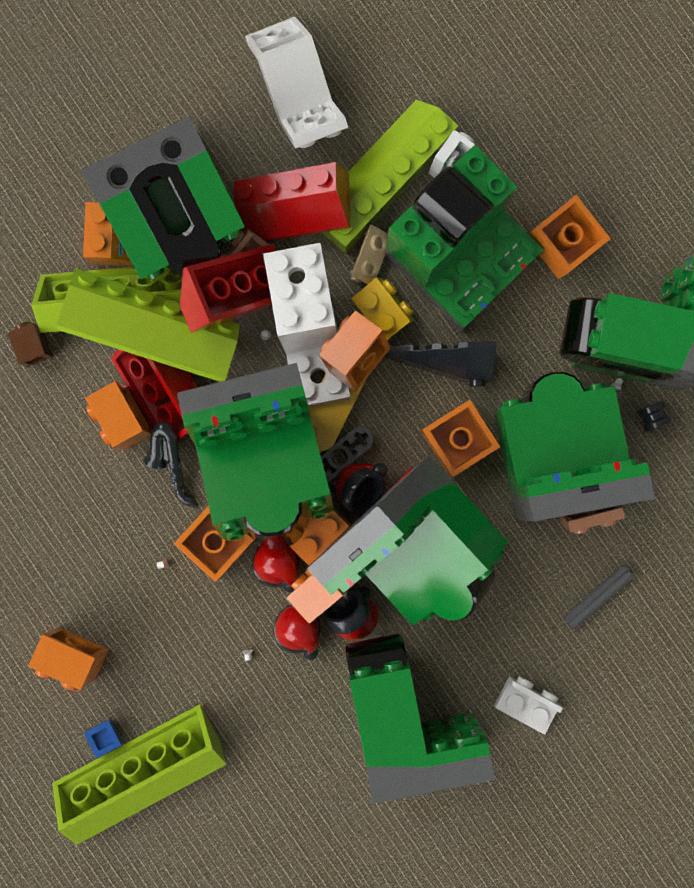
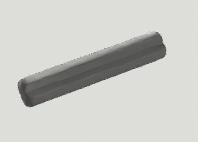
(598, 597)

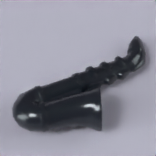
(165, 447)

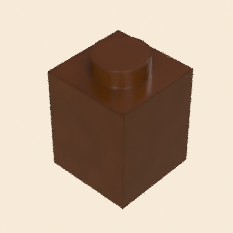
(29, 344)

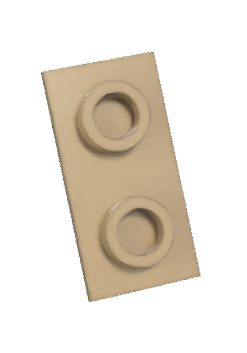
(370, 256)

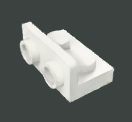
(452, 150)
(527, 704)

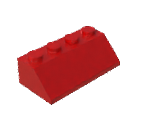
(295, 202)
(225, 288)
(155, 388)

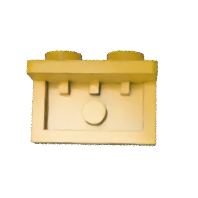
(383, 308)

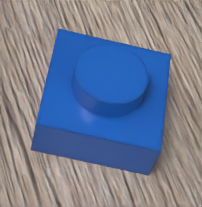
(103, 738)

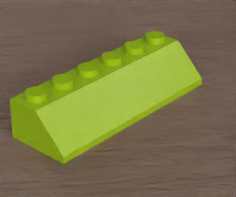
(392, 167)
(53, 290)
(145, 326)
(137, 775)

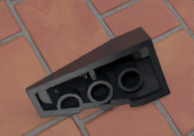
(464, 362)

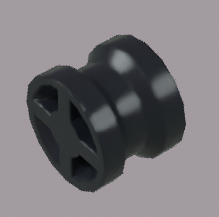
(654, 416)

